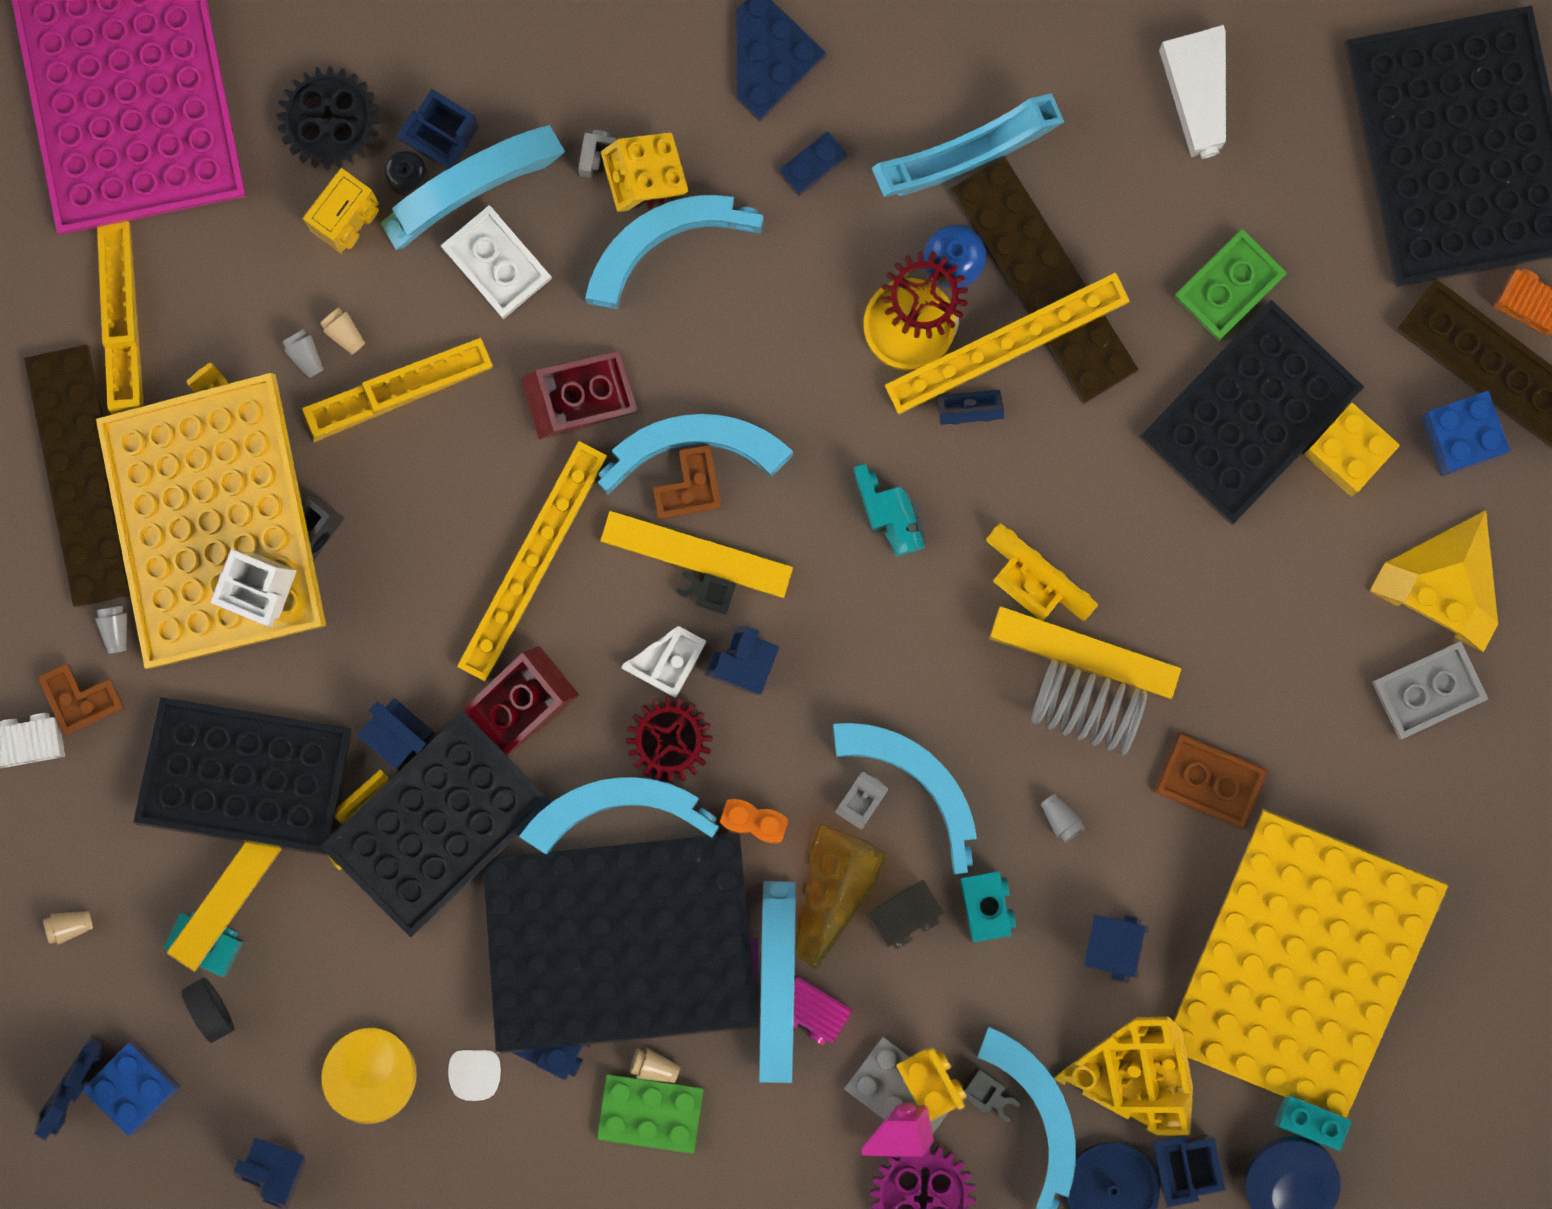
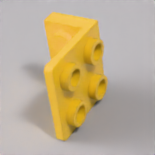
(643, 169)
(930, 1083)

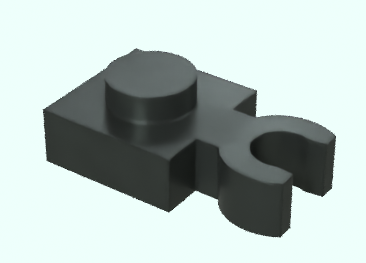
(712, 593)
(986, 1093)

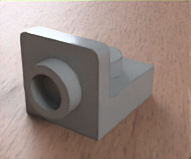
(590, 157)

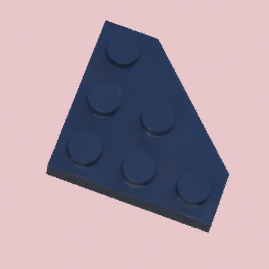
(770, 55)
(70, 1087)

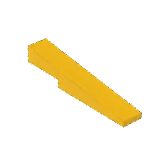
(119, 318)
(395, 389)
(1084, 652)

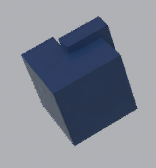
(439, 130)
(745, 661)
(395, 733)
(1116, 946)
(1188, 1168)
(272, 1169)

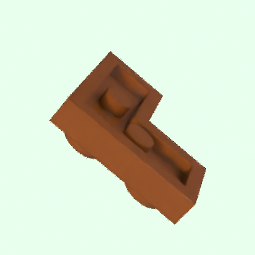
(697, 492)
(78, 708)

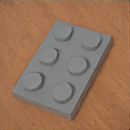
(1430, 690)
(880, 1082)

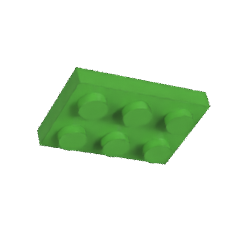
(1230, 285)
(650, 1113)

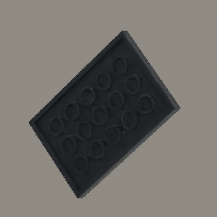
(1251, 412)
(242, 776)
(435, 823)

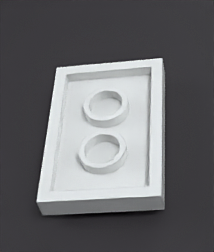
(496, 262)

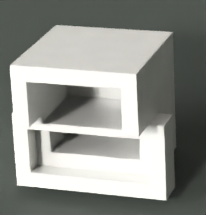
(253, 586)

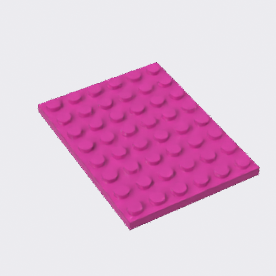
(127, 108)

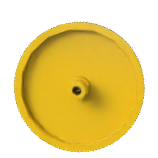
(900, 349)
(369, 1076)

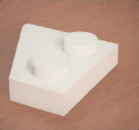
(667, 661)

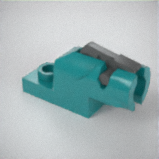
(891, 511)

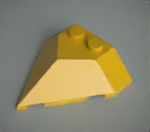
(1447, 581)
(1139, 1075)

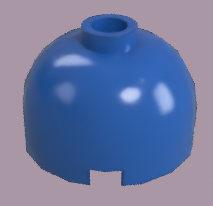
(962, 248)

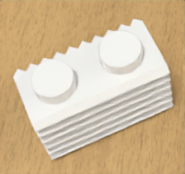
(30, 740)

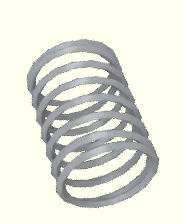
(1048, 698)

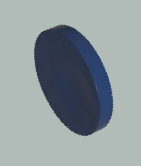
(1292, 1176)
(1113, 1178)

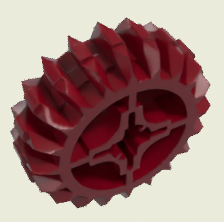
(938, 271)
(646, 724)

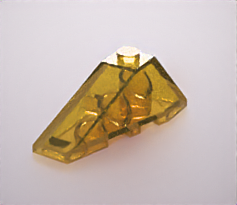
(839, 881)

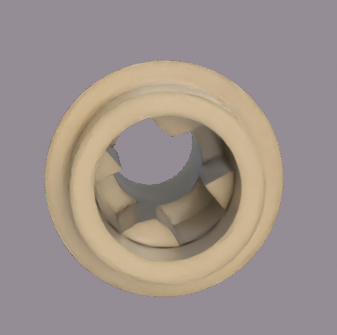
(343, 331)
(65, 926)
(653, 1066)

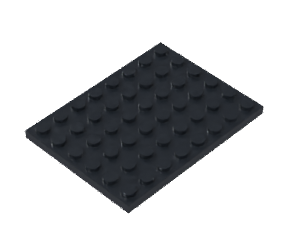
(1458, 143)
(619, 943)

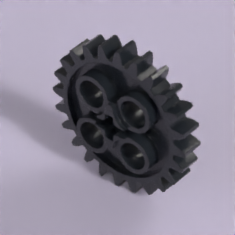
(326, 146)

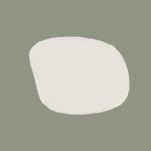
(474, 1074)

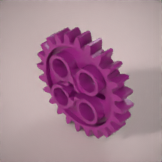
(894, 1194)

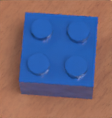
(1465, 433)
(131, 1088)

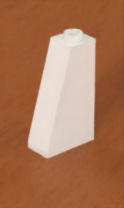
(1198, 85)

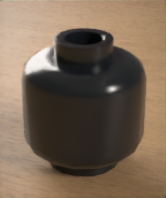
(409, 181)

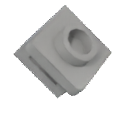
(862, 800)

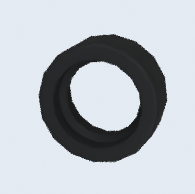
(207, 1010)

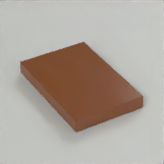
(1211, 781)

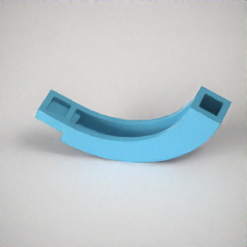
(970, 150)
(469, 179)
(656, 226)
(695, 430)
(895, 749)
(594, 797)
(777, 982)
(1047, 1096)

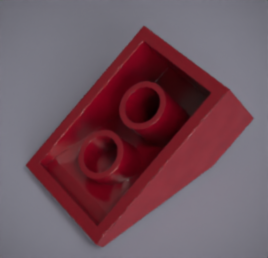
(578, 394)
(521, 700)

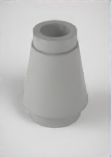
(303, 353)
(113, 628)
(1062, 818)

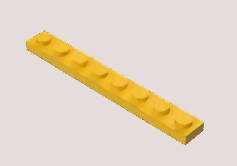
(1007, 343)
(532, 561)

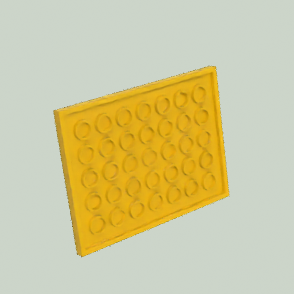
(188, 489)
(1306, 963)

